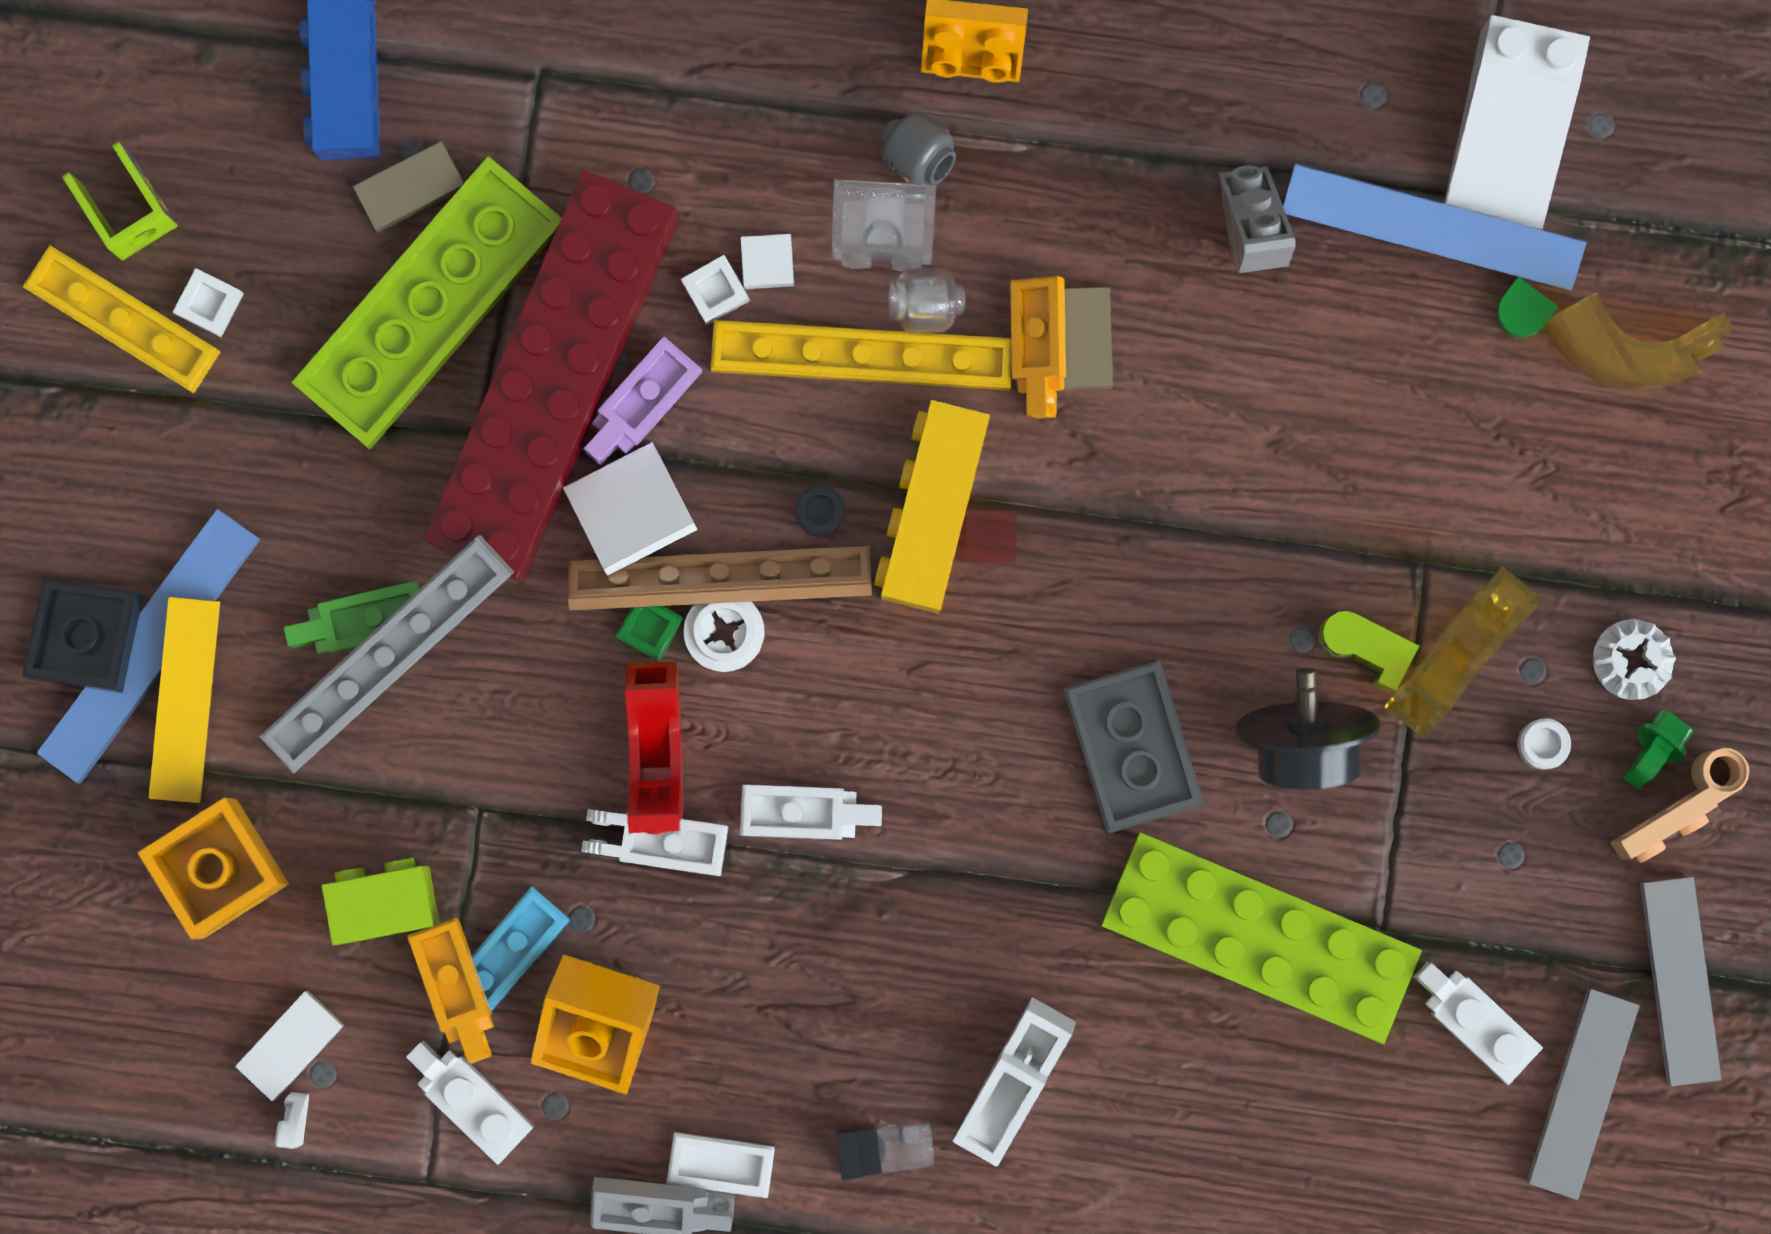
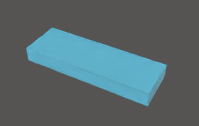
(517, 944)

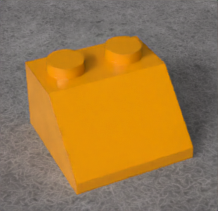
(594, 1024)

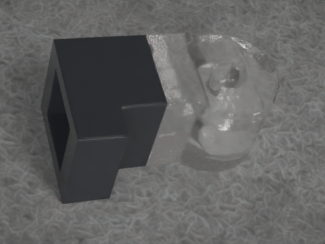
(884, 1149)

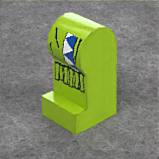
(1369, 644)

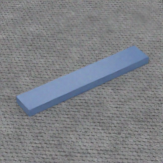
(1433, 226)
(101, 714)

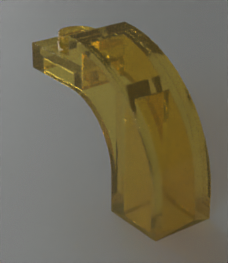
(1614, 359)
(1461, 651)

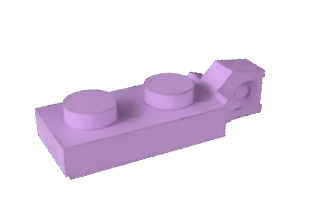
(642, 400)

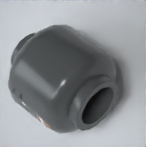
(918, 150)

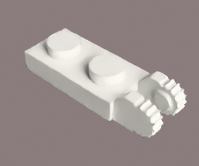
(694, 848)

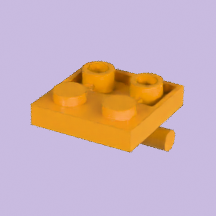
(973, 40)

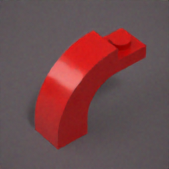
(654, 747)

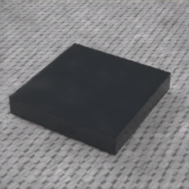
(82, 635)

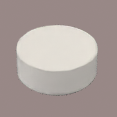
(1544, 744)

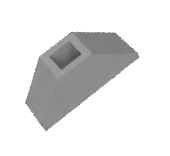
(1255, 220)

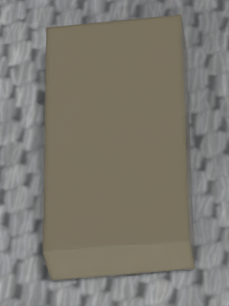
(409, 187)
(1088, 339)

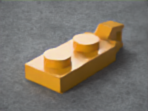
(1038, 342)
(454, 986)

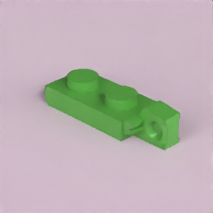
(349, 620)

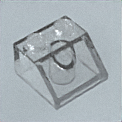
(883, 224)

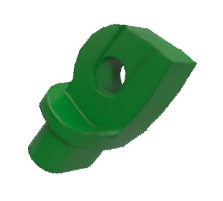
(1661, 742)

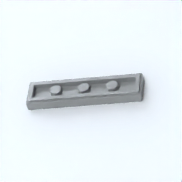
(1680, 981)
(1582, 1094)

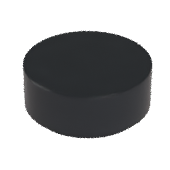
(820, 510)

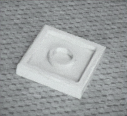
(630, 508)

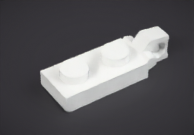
(803, 812)
(1478, 1022)
(470, 1101)

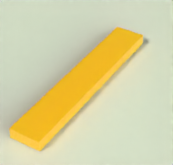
(861, 355)

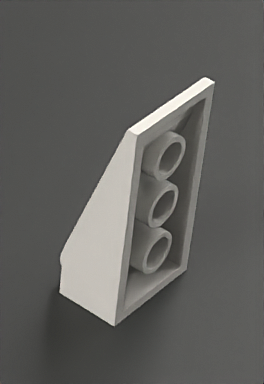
(1516, 119)

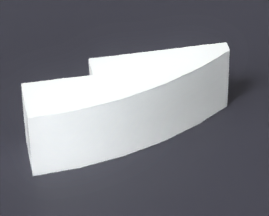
(1014, 1081)

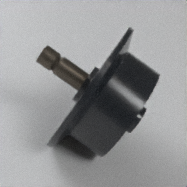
(1309, 740)

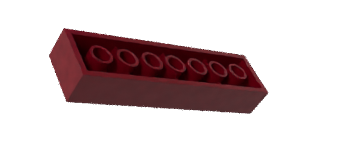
(554, 372)

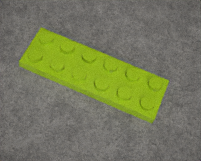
(428, 302)
(1261, 938)

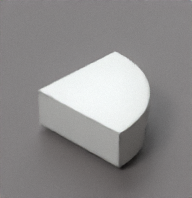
(291, 1130)

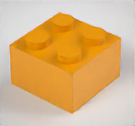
(213, 868)

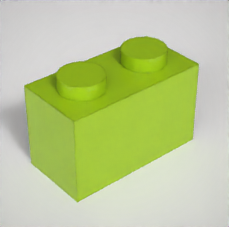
(380, 904)

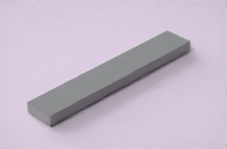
(387, 653)

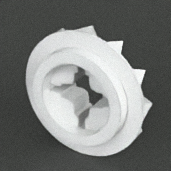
(718, 656)
(1611, 665)

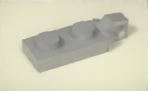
(658, 1207)

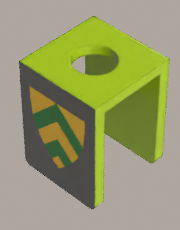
(155, 223)

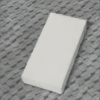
(289, 1045)
(721, 1164)

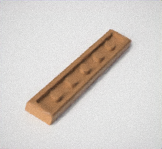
(722, 578)

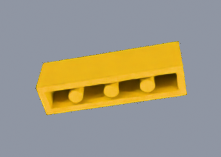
(934, 506)

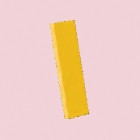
(121, 319)
(184, 699)

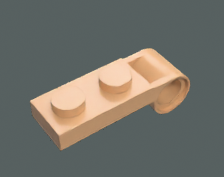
(1688, 812)

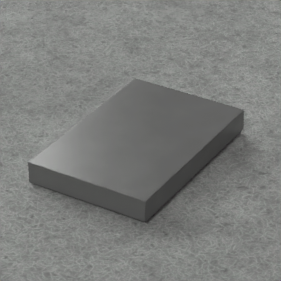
(1133, 746)

